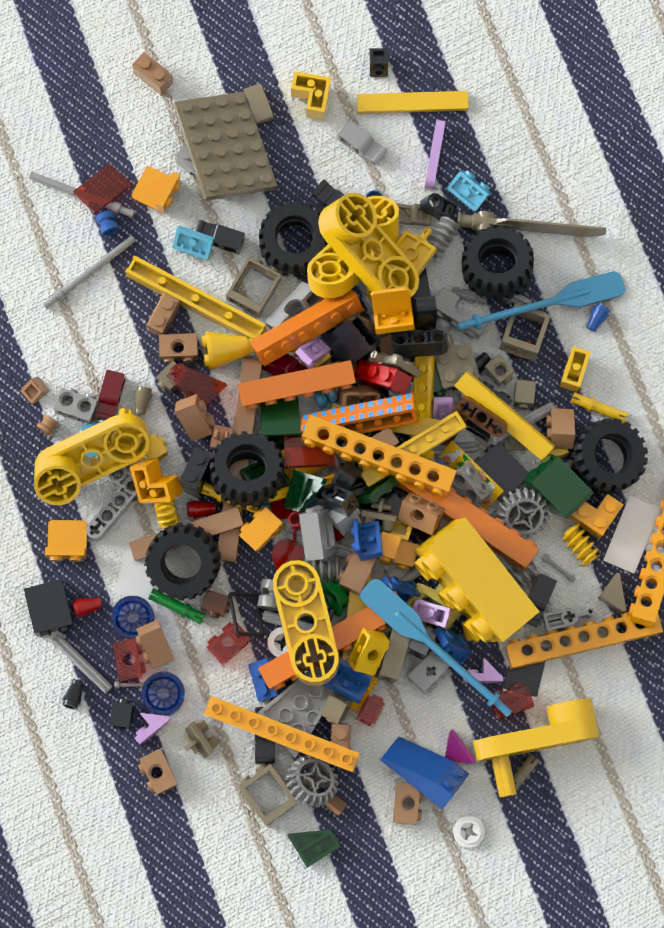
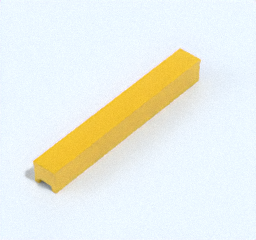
(195, 299)

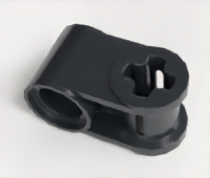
(440, 208)

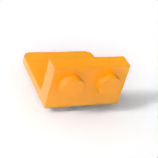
(156, 189)
(392, 310)
(66, 540)

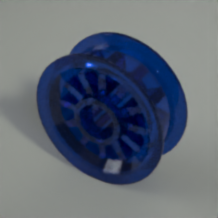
(119, 606)
(152, 680)

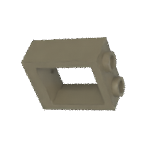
(245, 303)
(520, 347)
(393, 658)
(274, 815)

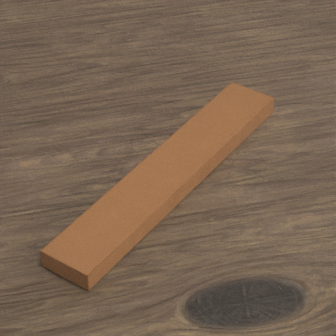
(214, 524)

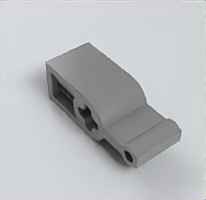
(361, 143)
(562, 623)

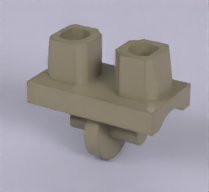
(388, 518)
(197, 741)

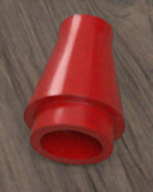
(199, 509)
(85, 606)

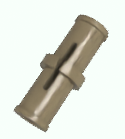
(524, 771)

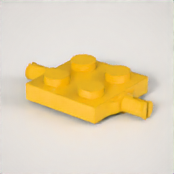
(417, 248)

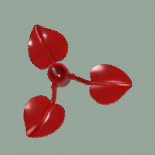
(285, 550)

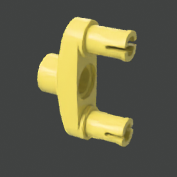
(432, 595)

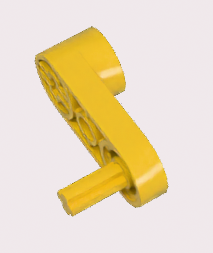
(352, 226)
(330, 274)
(66, 468)
(296, 583)
(569, 724)

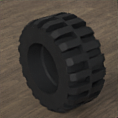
(277, 220)
(497, 242)
(628, 442)
(246, 447)
(175, 585)

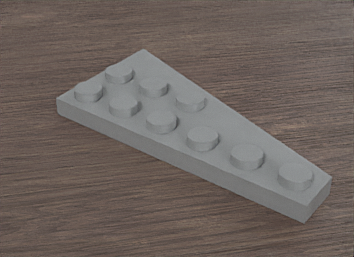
(300, 704)

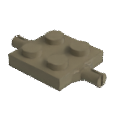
(395, 361)
(455, 363)

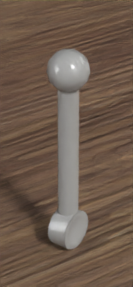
(546, 558)
(117, 685)

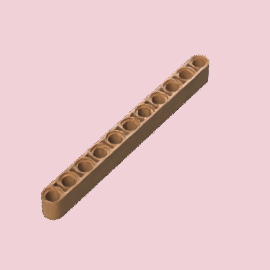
(244, 421)

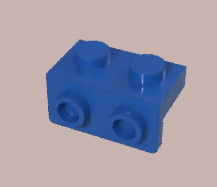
(367, 540)
(402, 588)
(453, 644)
(349, 682)
(261, 688)

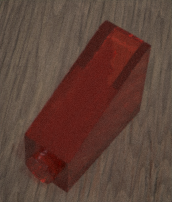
(192, 382)

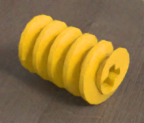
(580, 545)

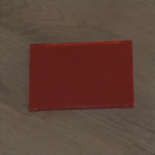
(102, 188)
(301, 456)

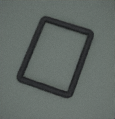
(262, 634)

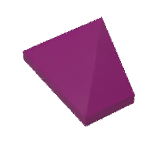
(457, 750)

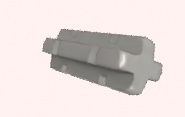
(468, 295)

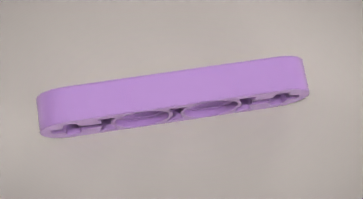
(434, 155)

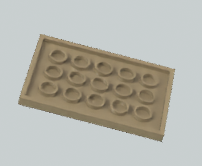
(225, 146)

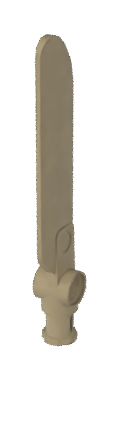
(486, 219)

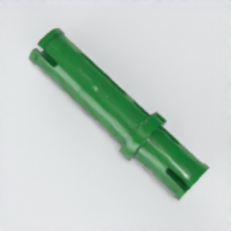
(184, 610)

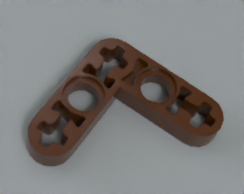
(466, 414)

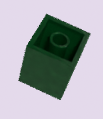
(281, 421)
(558, 486)

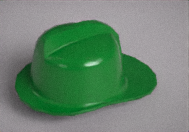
(335, 596)

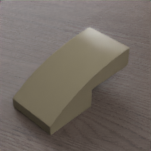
(258, 103)
(413, 215)

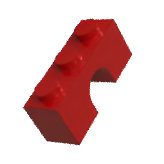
(382, 376)

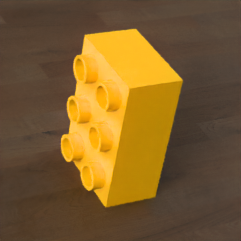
(474, 582)

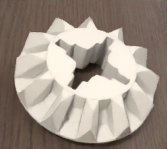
(274, 647)
(477, 828)

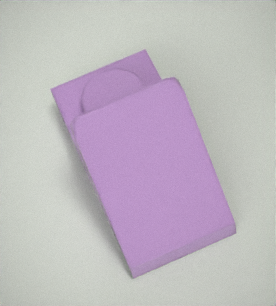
(312, 352)
(442, 407)
(432, 613)
(488, 675)
(156, 723)

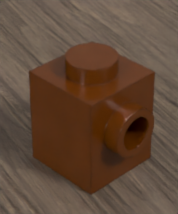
(215, 604)

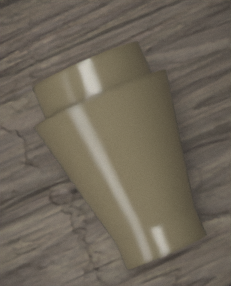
(142, 397)

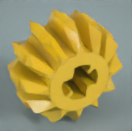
(166, 514)

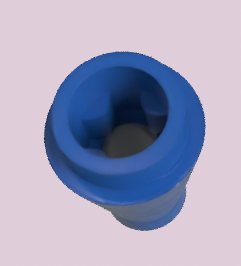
(597, 317)

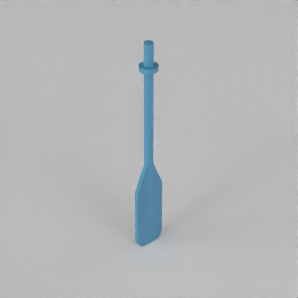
(575, 294)
(408, 623)

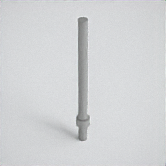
(115, 207)
(60, 294)

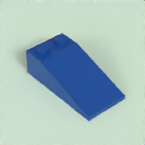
(425, 770)

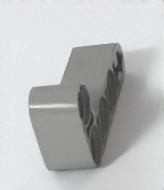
(111, 507)

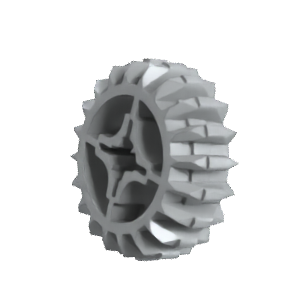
(537, 504)
(306, 784)

